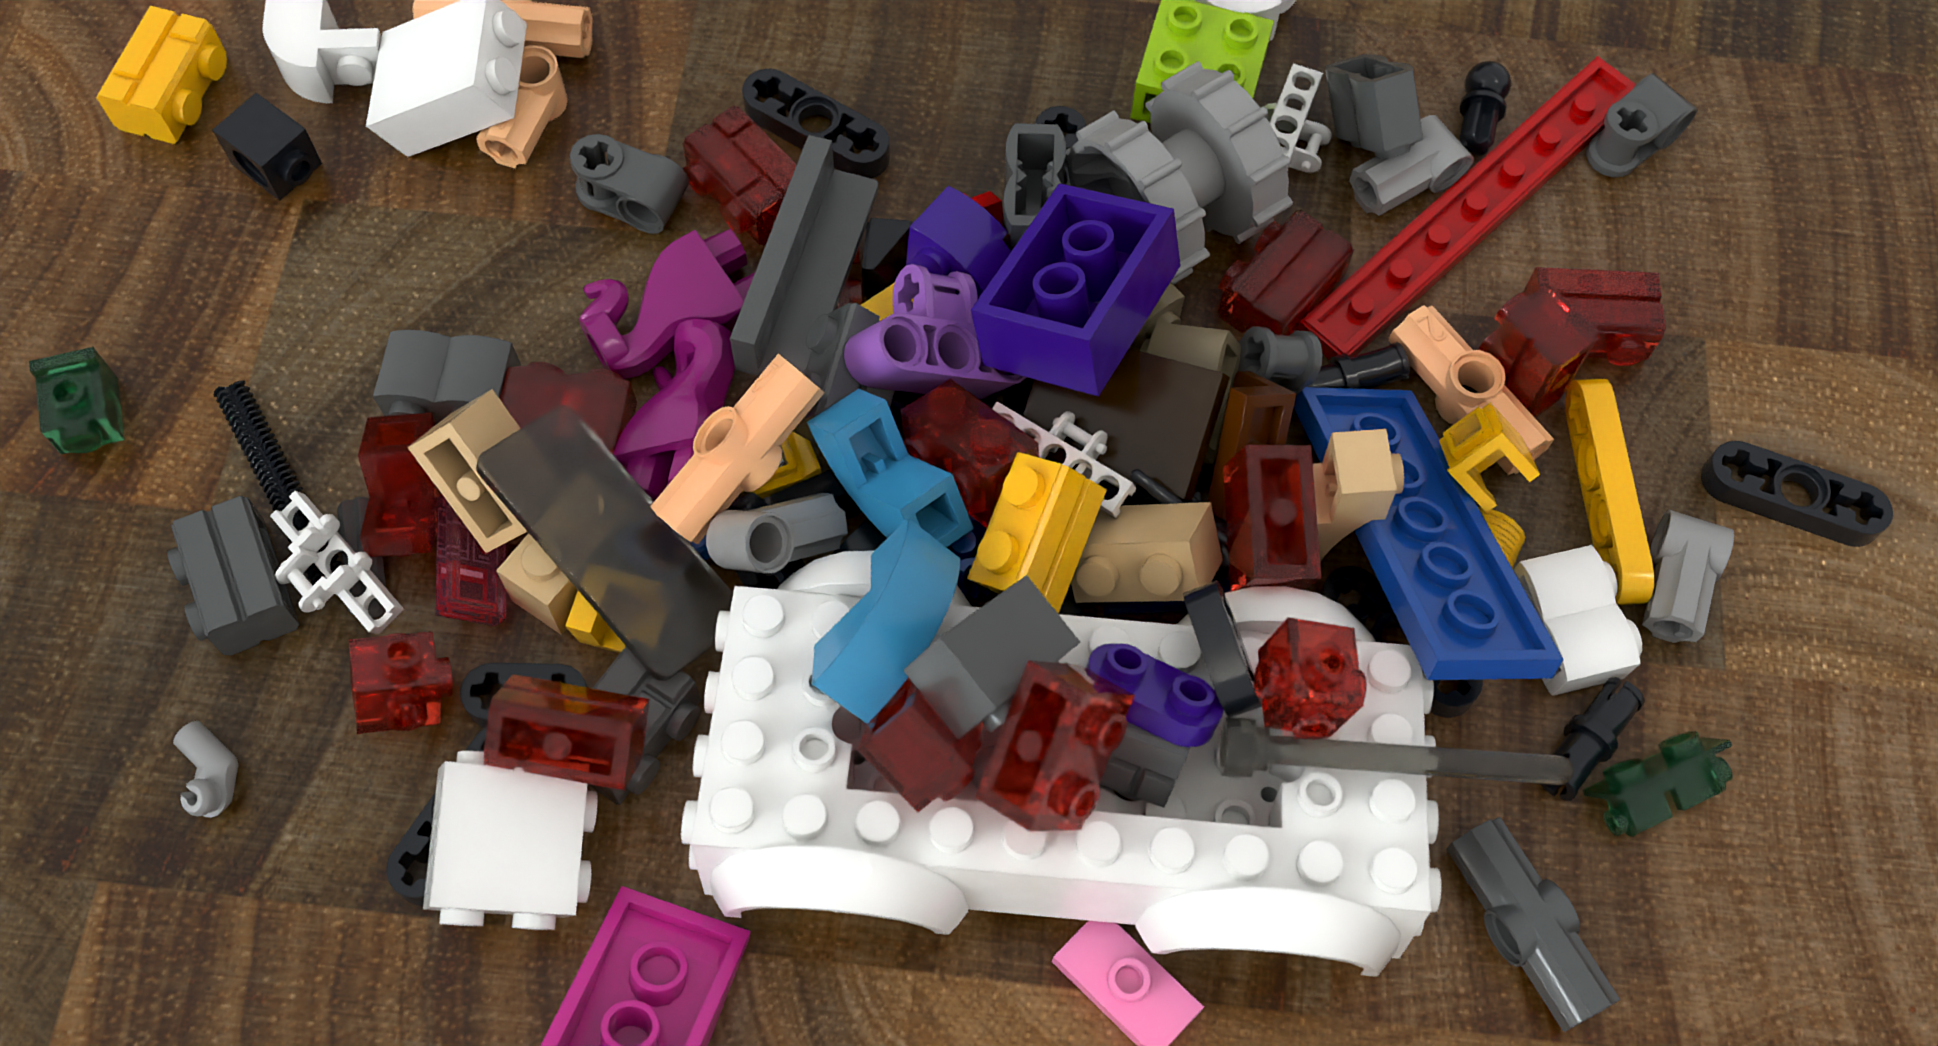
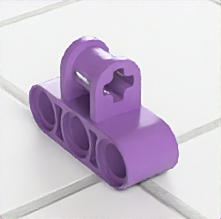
(925, 339)

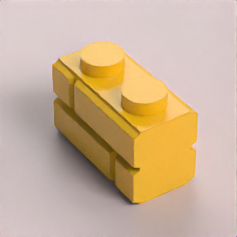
(163, 75)
(1038, 528)

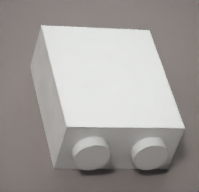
(447, 75)

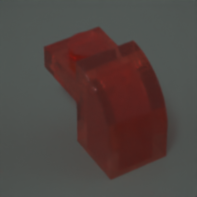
(401, 494)

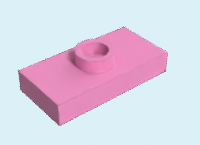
(1127, 984)

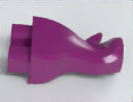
(682, 285)
(664, 429)

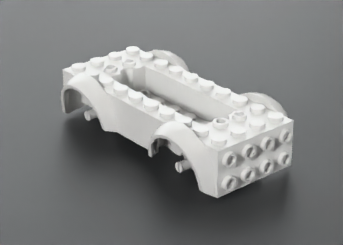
(1229, 863)

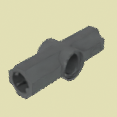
(1532, 924)

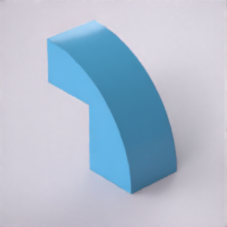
(880, 476)
(894, 623)

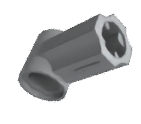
(1430, 163)
(777, 533)
(1687, 562)

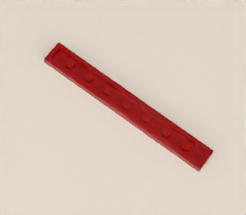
(1466, 213)

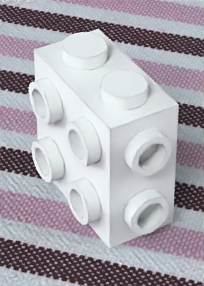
(507, 845)

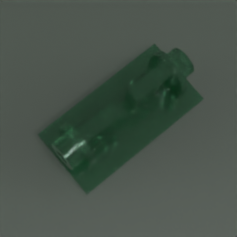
(1637, 787)

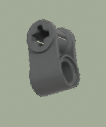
(1639, 127)
(633, 185)
(1283, 359)

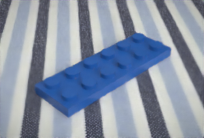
(1435, 549)

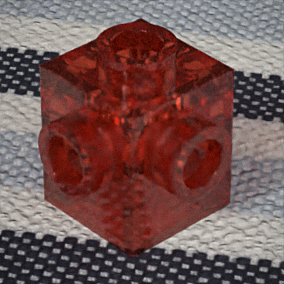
(1309, 678)
(397, 682)

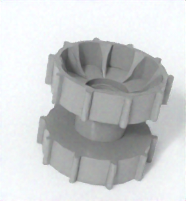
(1205, 158)

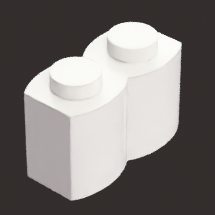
(1579, 609)

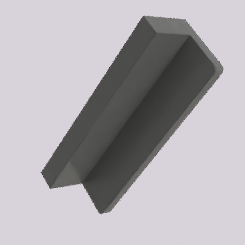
(803, 260)

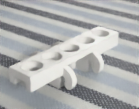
(1297, 123)
(1086, 458)
(305, 547)

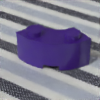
(958, 237)

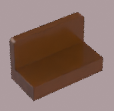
(1254, 415)

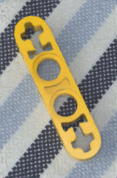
(1609, 488)

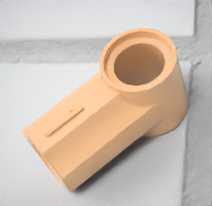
(539, 100)

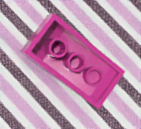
(650, 977)

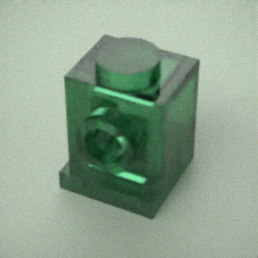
(77, 401)

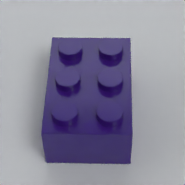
(1077, 288)

